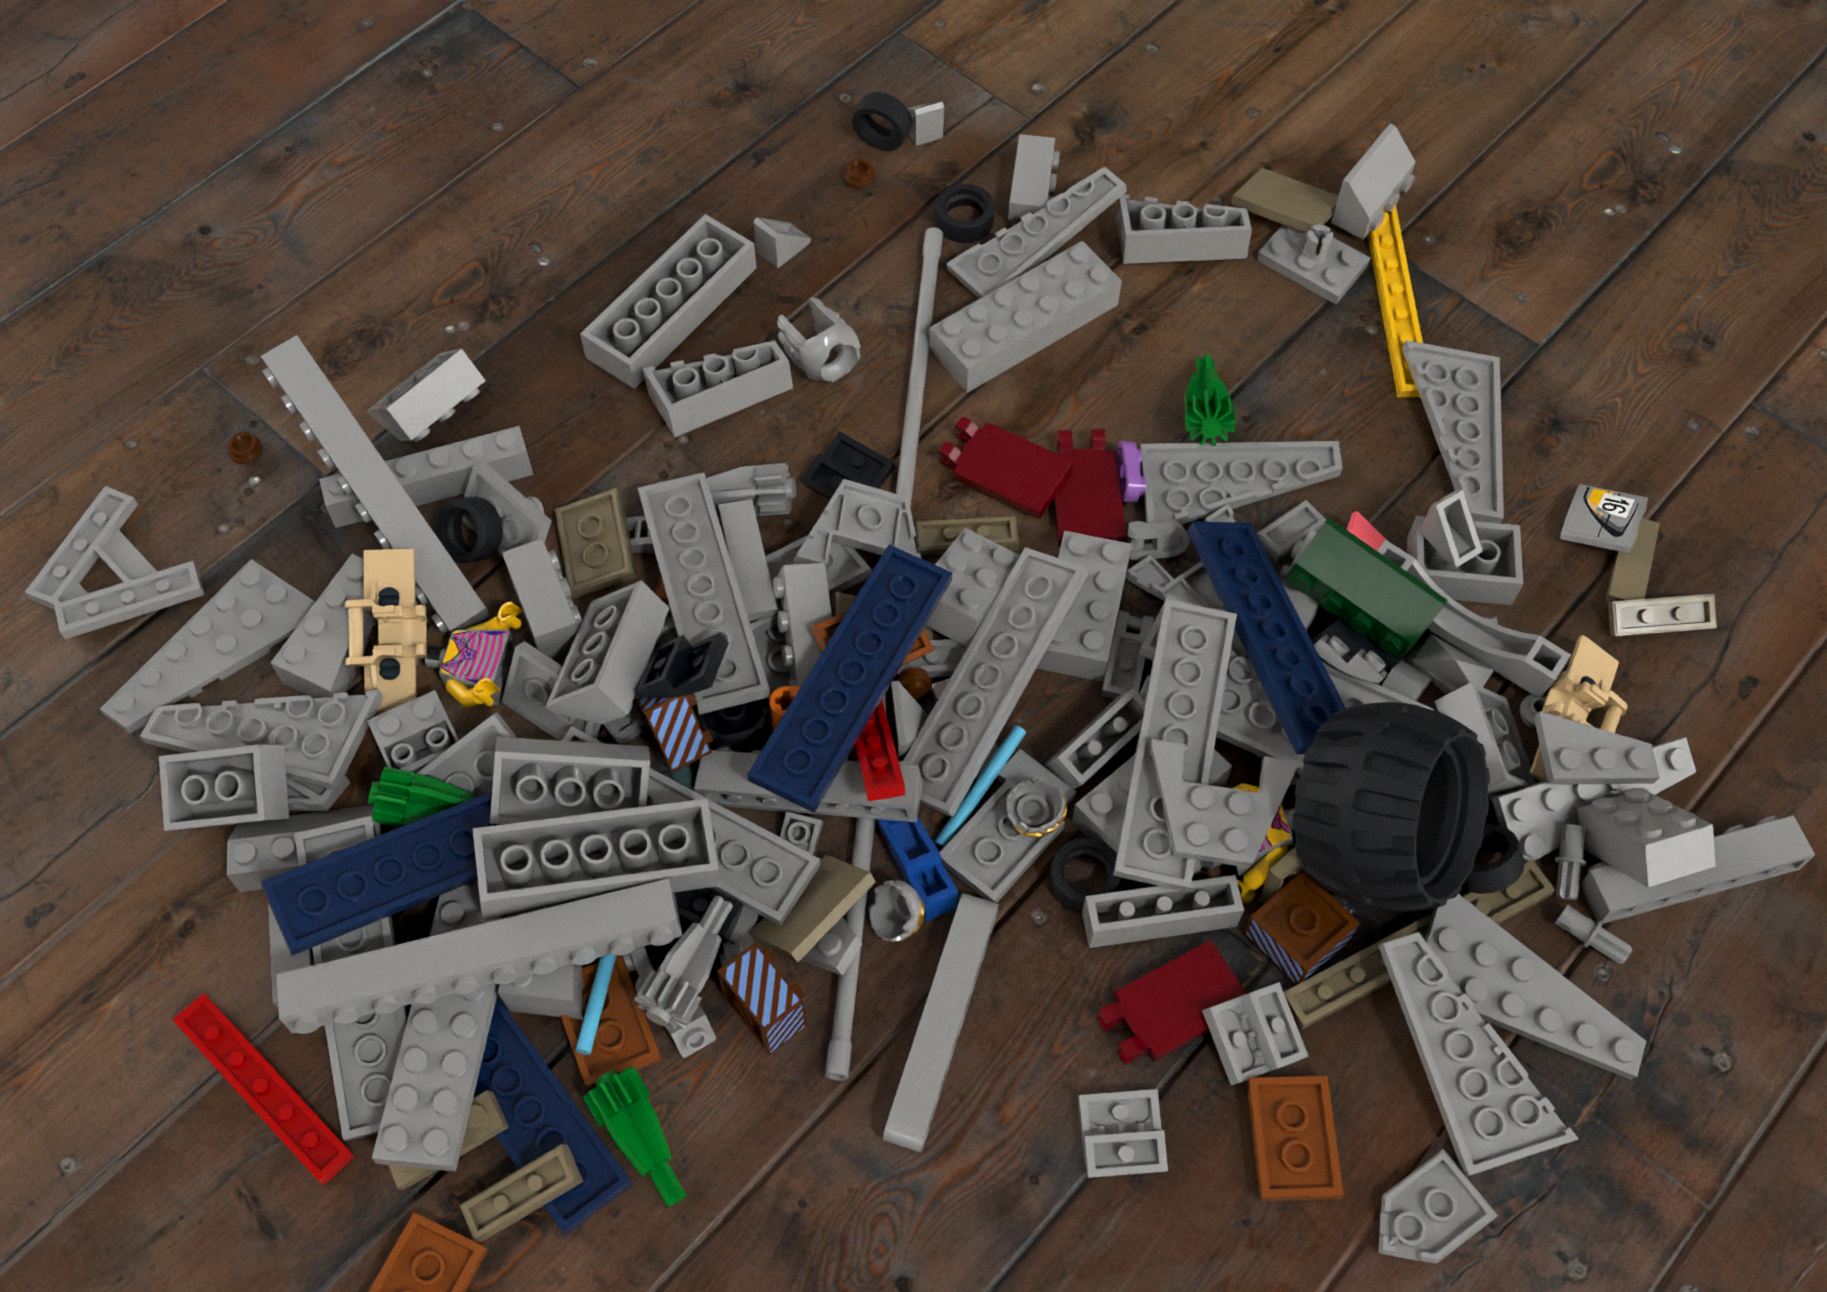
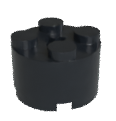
(738, 727)

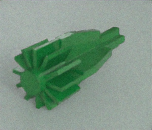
(1208, 404)
(408, 797)
(635, 1129)

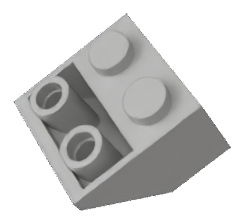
(413, 733)

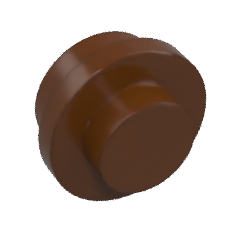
(859, 173)
(244, 448)
(915, 681)

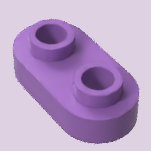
(1129, 463)

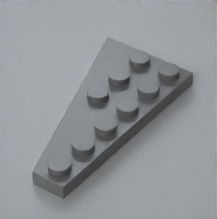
(1249, 717)

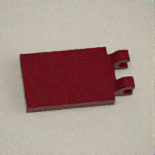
(1006, 466)
(1092, 492)
(1169, 1002)

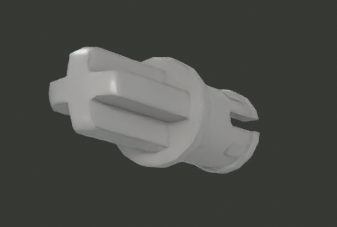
(1570, 861)
(1593, 934)

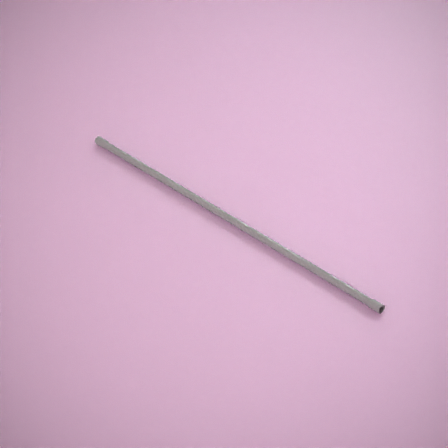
(840, 1044)

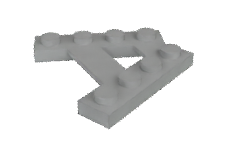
(141, 588)

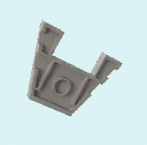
(863, 520)
(1190, 586)
(1215, 820)

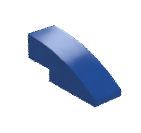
(920, 865)

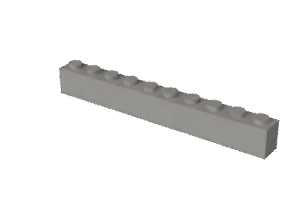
(373, 484)
(477, 957)

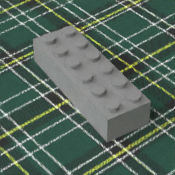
(669, 300)
(1024, 316)
(593, 854)

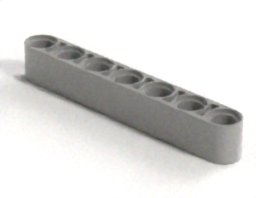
(940, 1023)

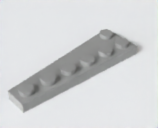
(1037, 235)
(1541, 808)

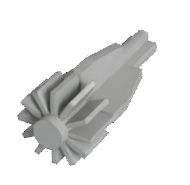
(767, 486)
(673, 989)

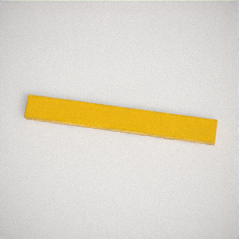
(1395, 298)

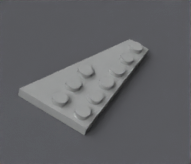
(1464, 412)
(1198, 479)
(220, 639)
(316, 732)
(1526, 993)
(1475, 1078)

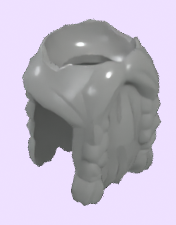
(812, 353)

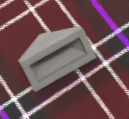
(1451, 664)
(907, 717)

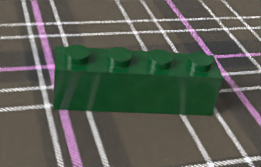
(1365, 589)

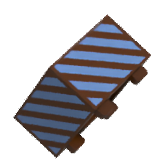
(674, 729)
(1301, 927)
(763, 997)

